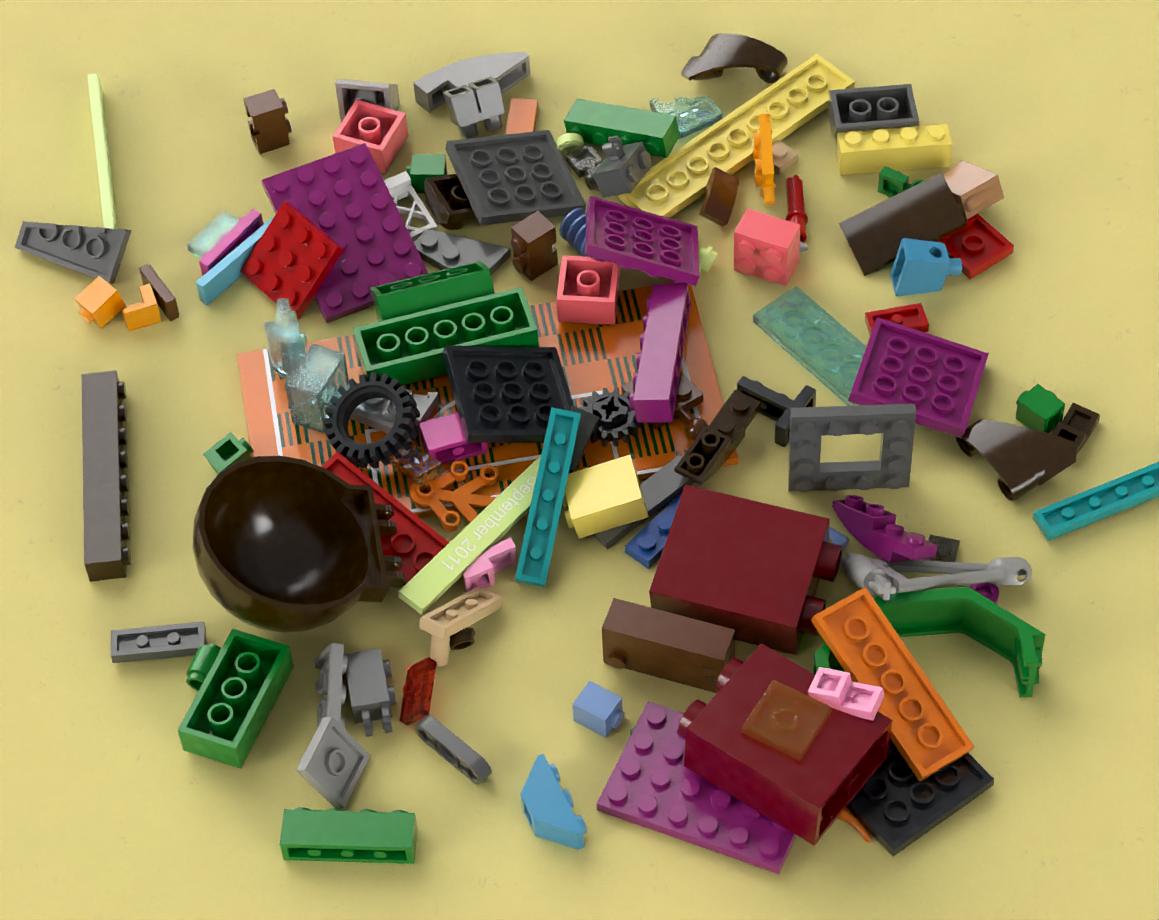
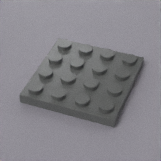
(514, 176)

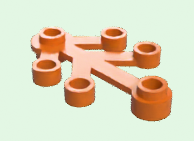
(460, 498)

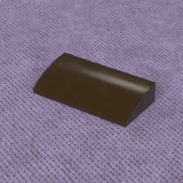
(918, 213)

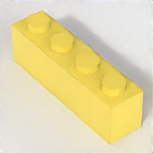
(893, 147)

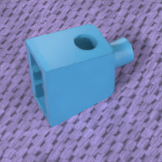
(922, 267)

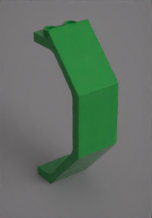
(966, 613)

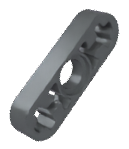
(453, 749)

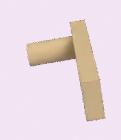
(455, 617)

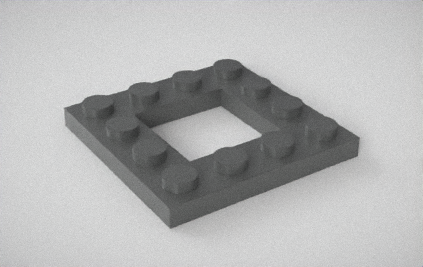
(810, 423)

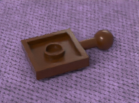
(687, 398)

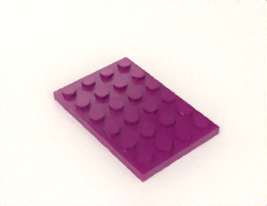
(356, 210)
(663, 795)

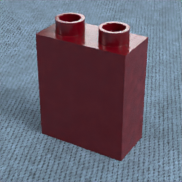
(745, 567)
(792, 792)

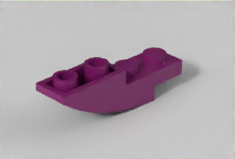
(879, 533)

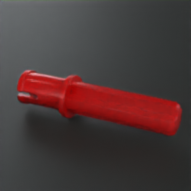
(795, 205)

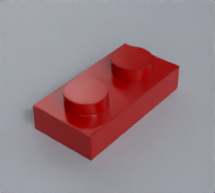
(909, 316)

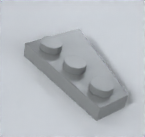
(381, 412)
(329, 684)

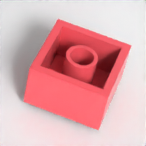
(378, 127)
(766, 247)
(587, 291)

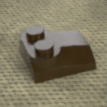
(448, 201)

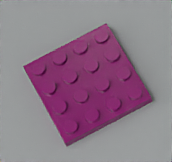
(642, 241)
(922, 370)

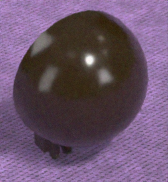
(291, 544)

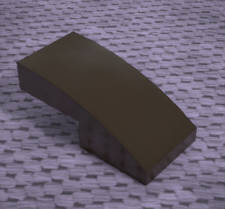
(1077, 425)

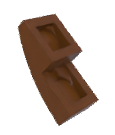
(720, 197)

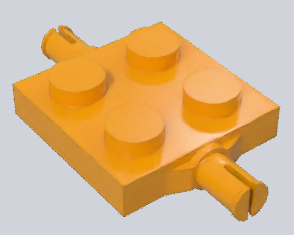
(764, 160)

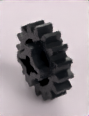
(614, 415)

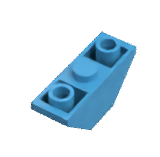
(550, 807)

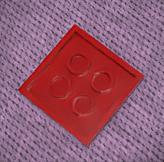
(292, 258)

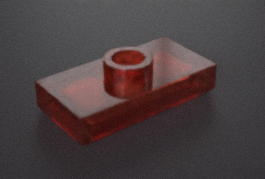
(418, 691)

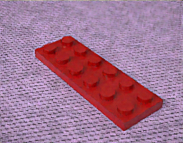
(414, 539)

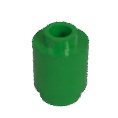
(201, 665)

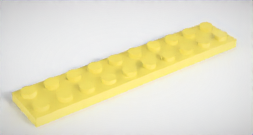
(730, 142)

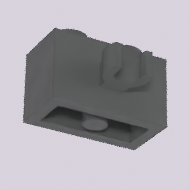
(622, 167)

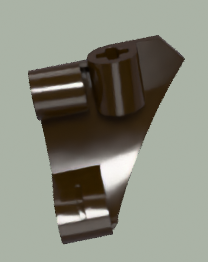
(736, 51)
(1018, 454)

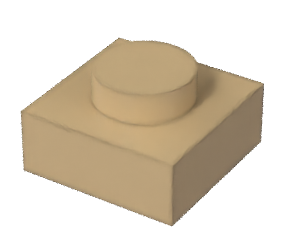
(783, 157)

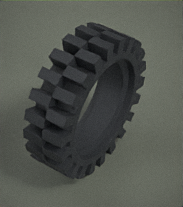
(358, 393)

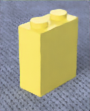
(604, 497)

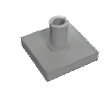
(333, 762)

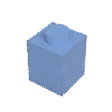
(598, 709)

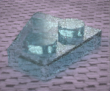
(690, 113)

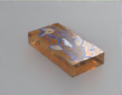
(417, 465)

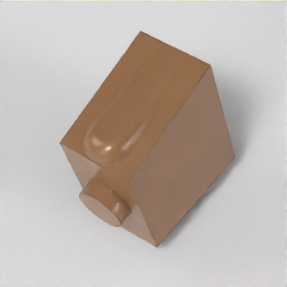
(973, 188)

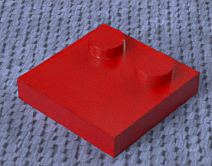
(977, 246)

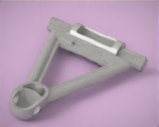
(883, 578)

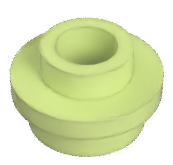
(707, 258)

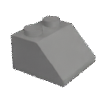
(372, 92)

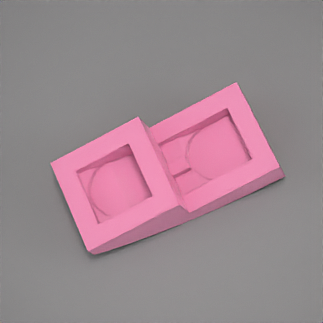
(492, 561)
(840, 693)

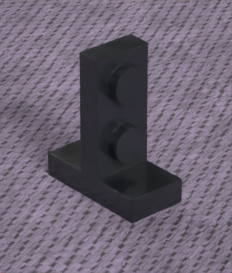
(777, 405)

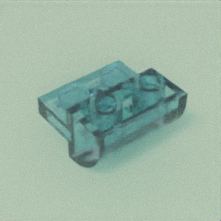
(285, 339)

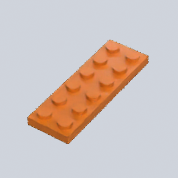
(877, 657)

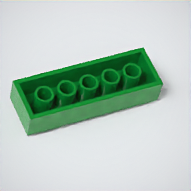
(414, 343)

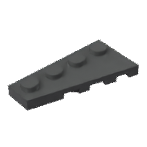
(80, 248)

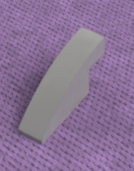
(503, 67)

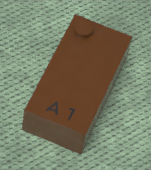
(666, 645)

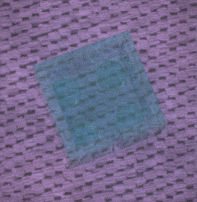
(313, 384)

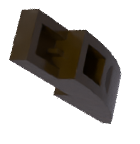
(719, 440)

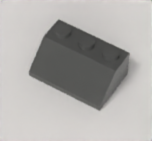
(872, 108)

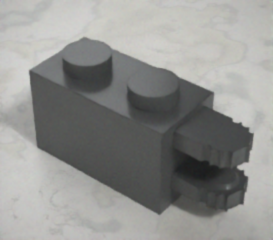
(369, 690)

